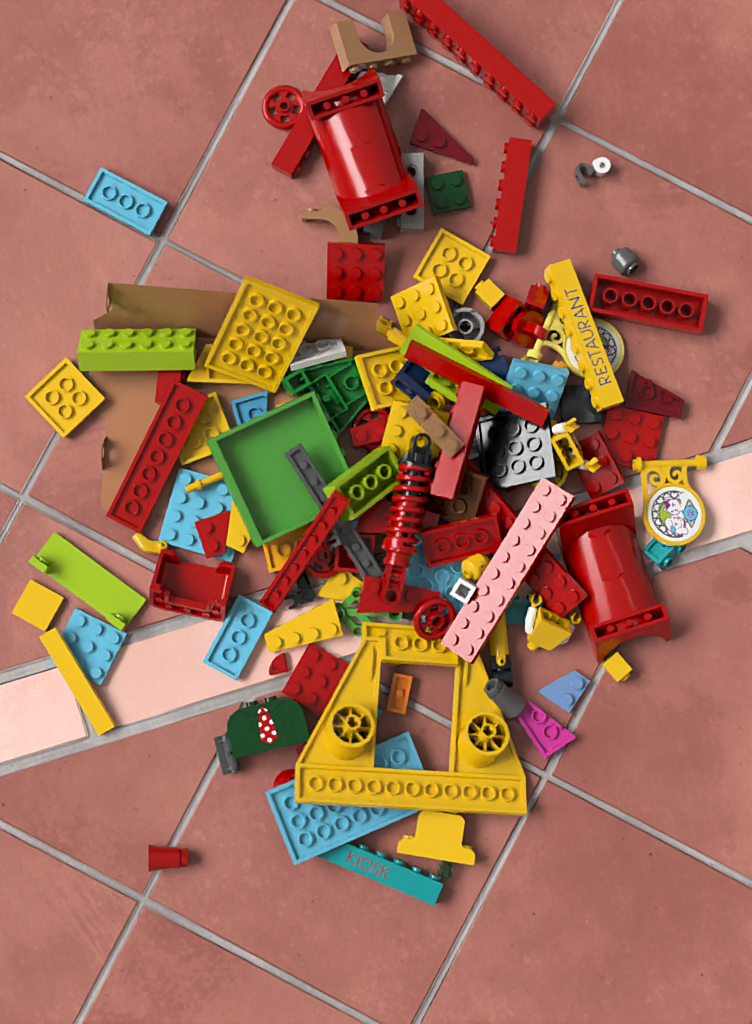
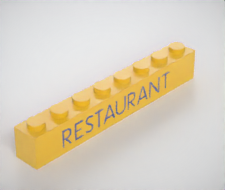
(583, 335)

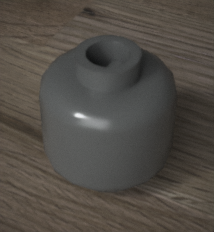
(624, 261)

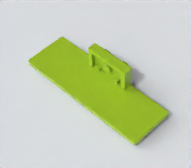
(441, 384)

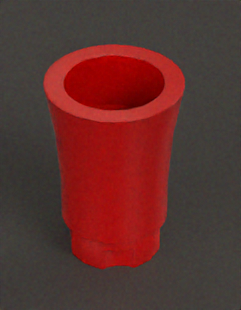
(166, 858)

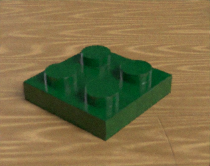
(447, 192)

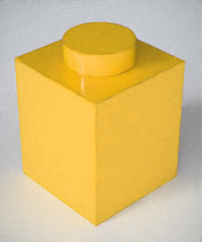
(488, 293)
(616, 667)

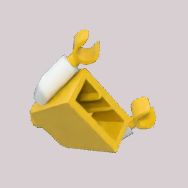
(569, 447)
(547, 628)

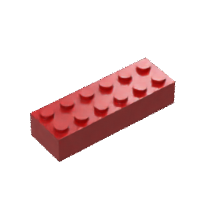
(647, 304)

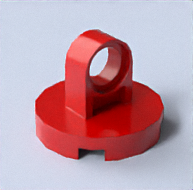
(528, 328)

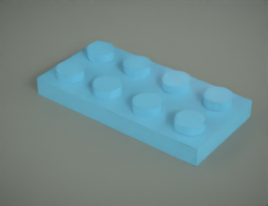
(125, 201)
(237, 637)

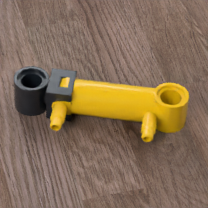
(499, 653)

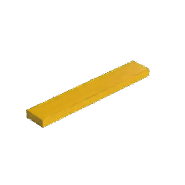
(77, 681)

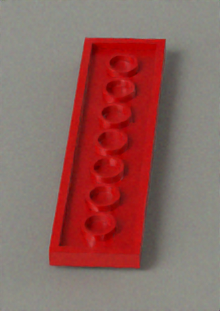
(157, 456)

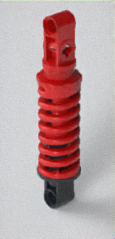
(401, 539)

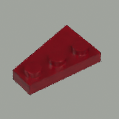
(651, 398)

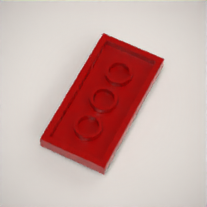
(460, 540)

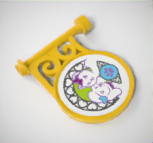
(672, 510)

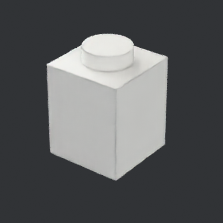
(463, 589)

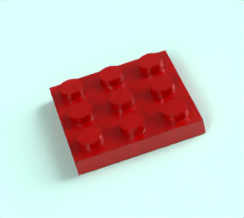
(355, 271)
(631, 434)
(315, 678)

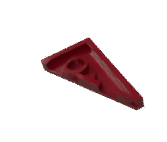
(434, 138)

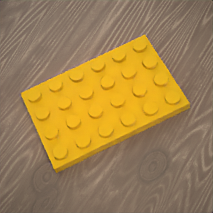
(261, 334)

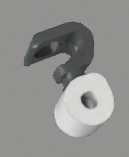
(599, 167)

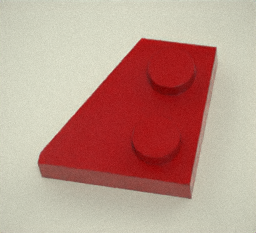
(213, 533)

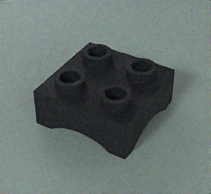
(577, 404)

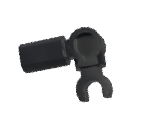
(304, 596)

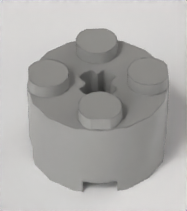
(472, 321)

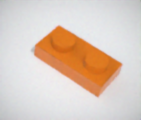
(399, 693)

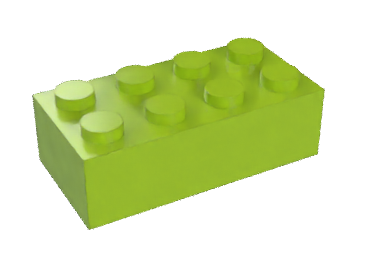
(366, 481)

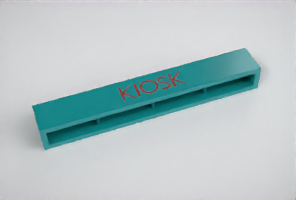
(386, 871)

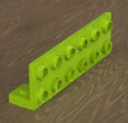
(88, 581)

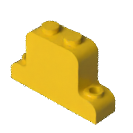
(438, 837)

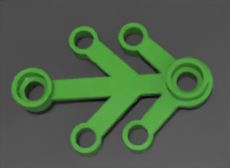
(363, 617)

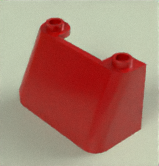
(191, 587)

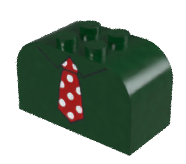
(266, 726)

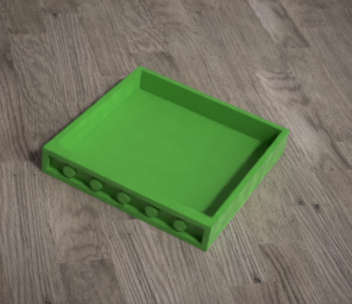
(261, 477)

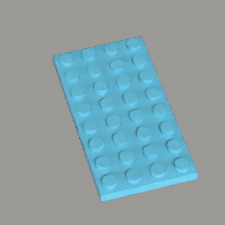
(319, 828)

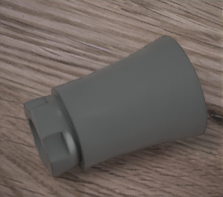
(505, 698)

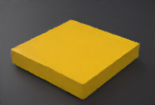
(38, 605)

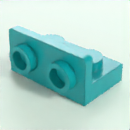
(661, 553)
(518, 609)

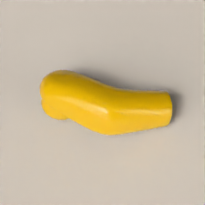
(148, 545)

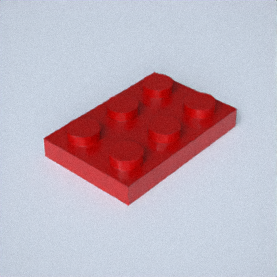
(605, 477)

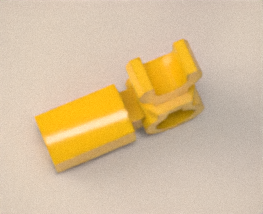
(393, 334)

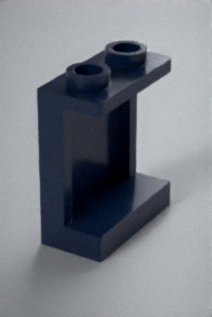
(412, 381)

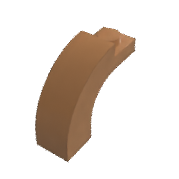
(333, 217)

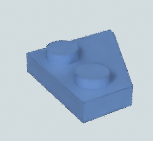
(566, 690)

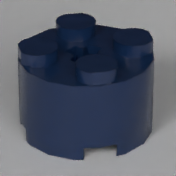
(496, 365)

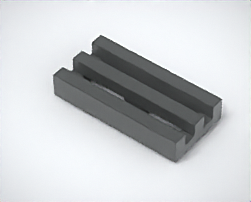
(329, 539)

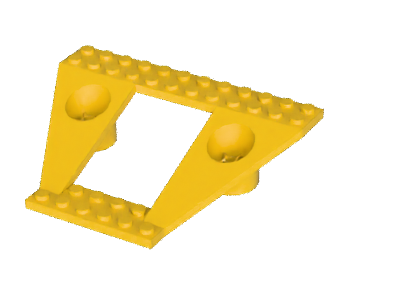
(345, 772)

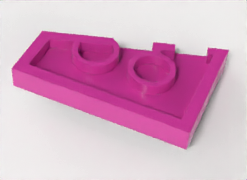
(543, 730)

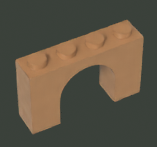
(355, 56)

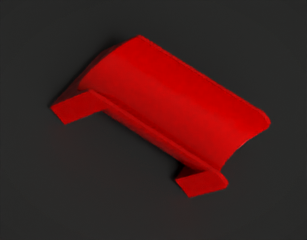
(361, 151)
(607, 562)

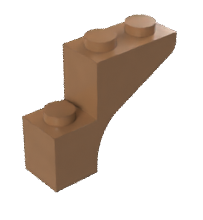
(433, 426)

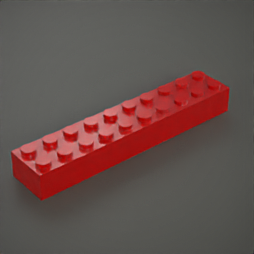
(482, 59)

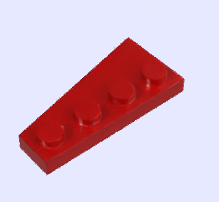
(375, 518)
(410, 600)

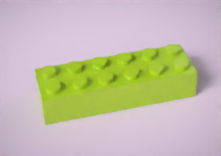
(137, 349)

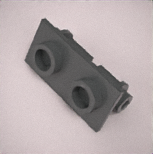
(224, 752)

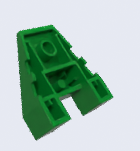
(337, 386)

